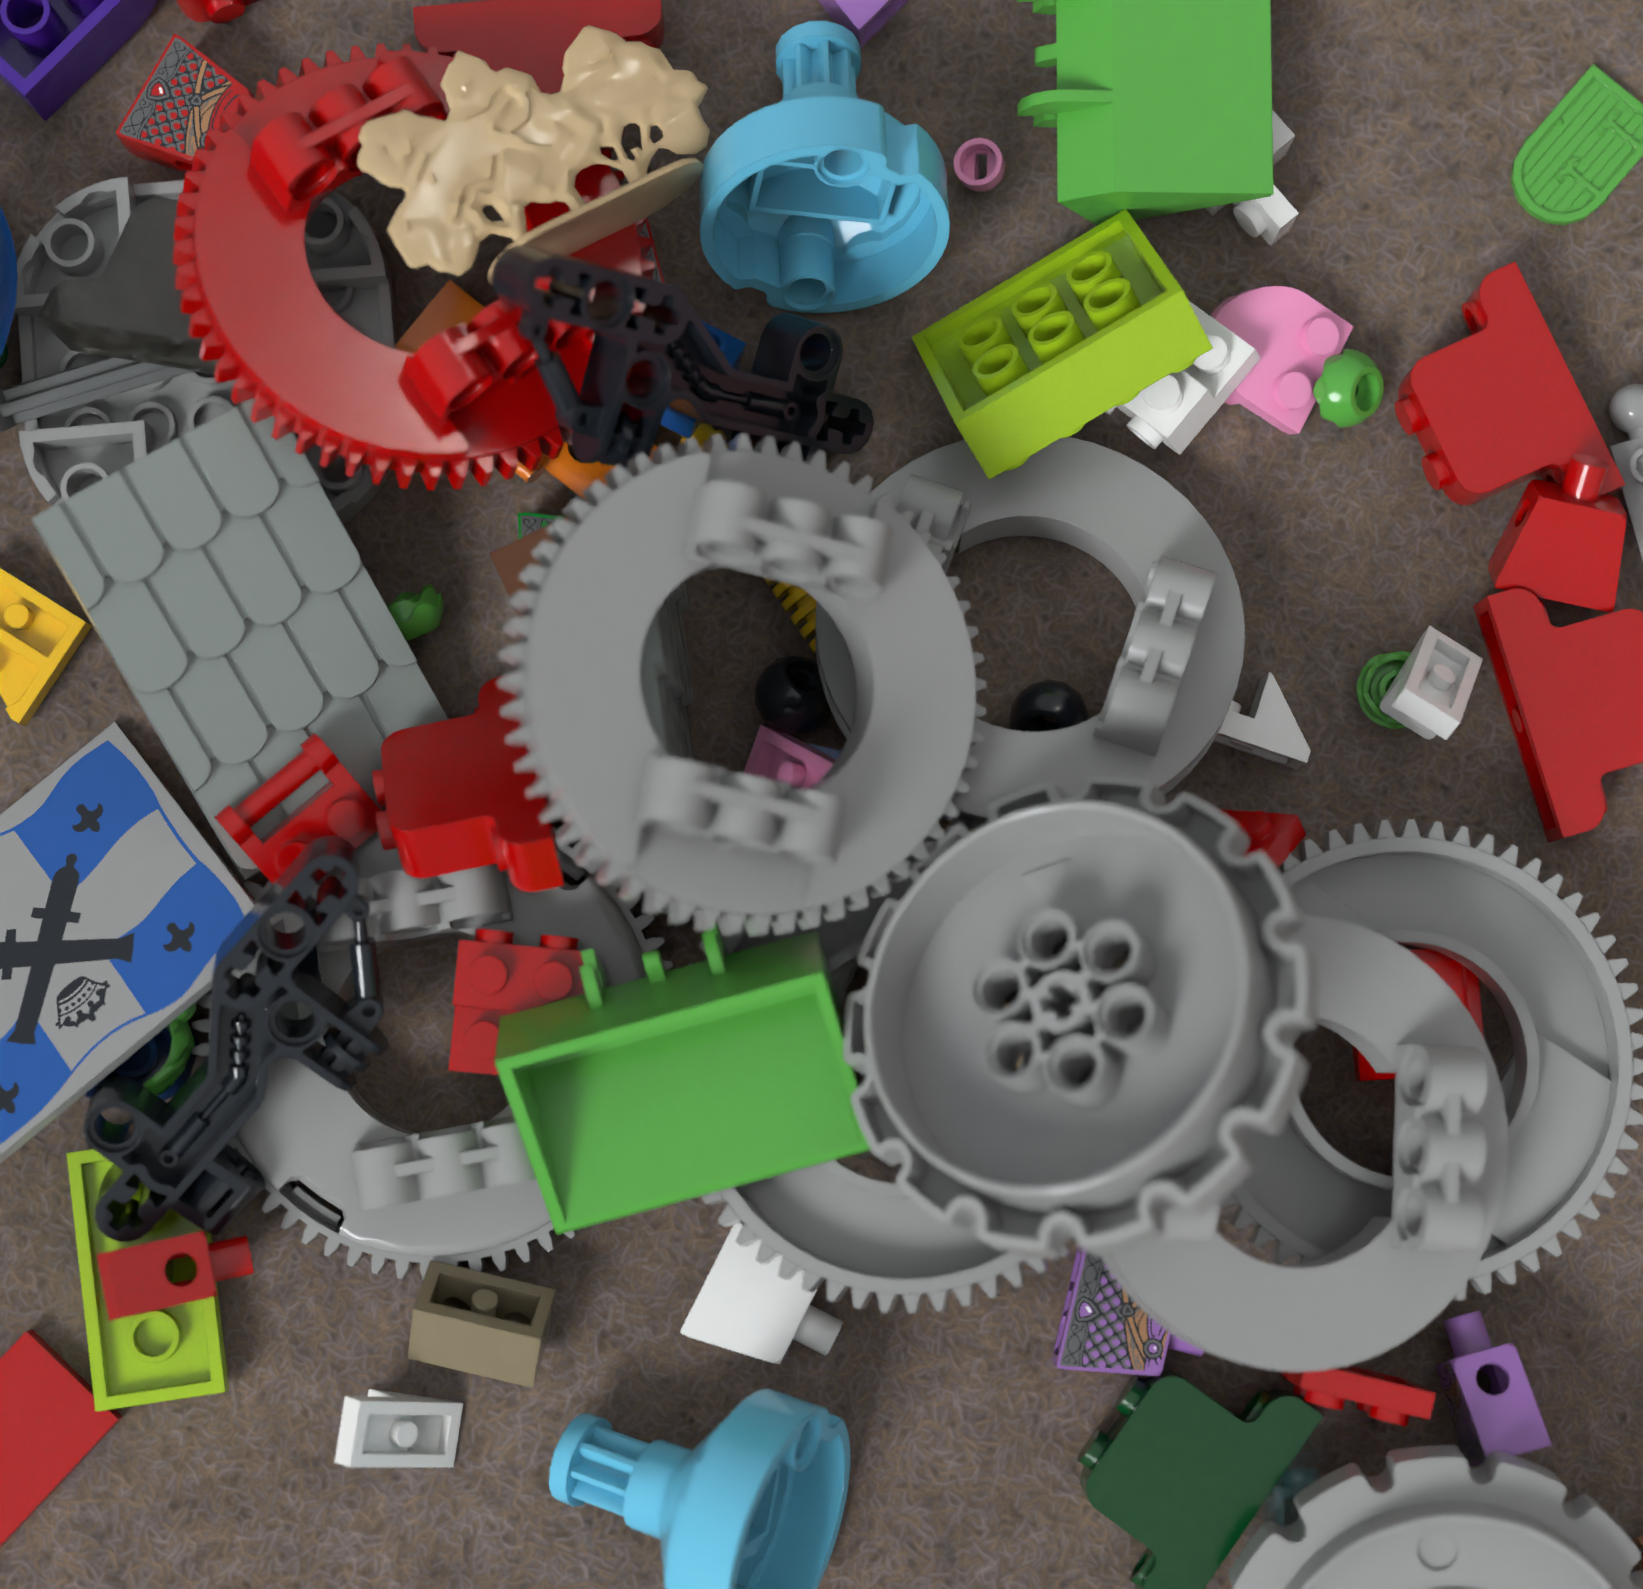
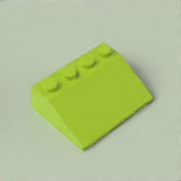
(1061, 344)

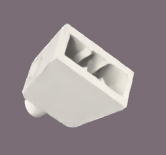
(754, 1309)

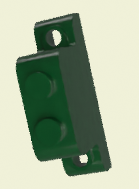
(1189, 1472)

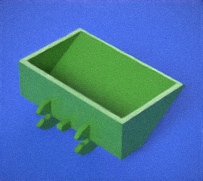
(1157, 104)
(680, 1080)

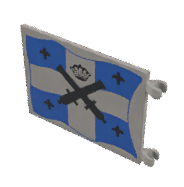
(101, 927)

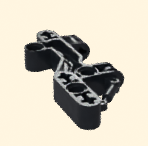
(673, 364)
(182, 1144)

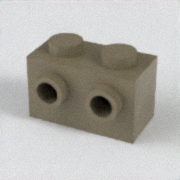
(481, 1323)

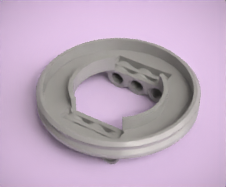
(1183, 638)
(1445, 1185)

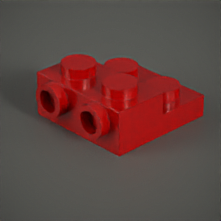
(504, 979)

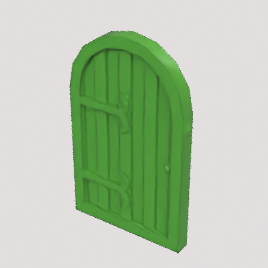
(1579, 151)

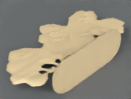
(526, 146)

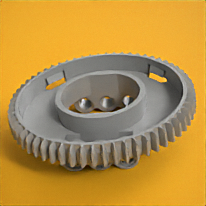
(441, 1190)

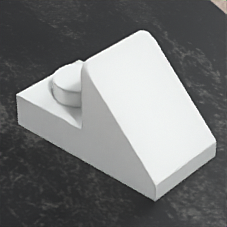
(1433, 686)
(1268, 730)
(398, 1431)

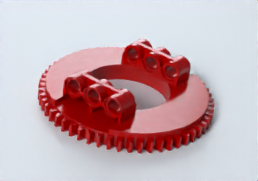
(245, 279)

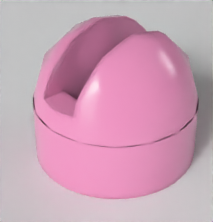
(967, 164)

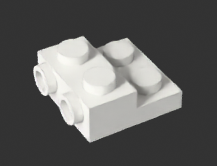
(1186, 400)

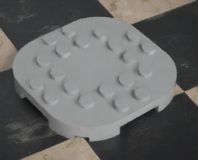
(104, 436)

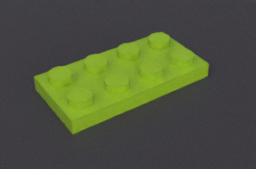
(153, 1353)

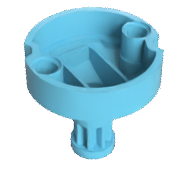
(824, 190)
(738, 1510)

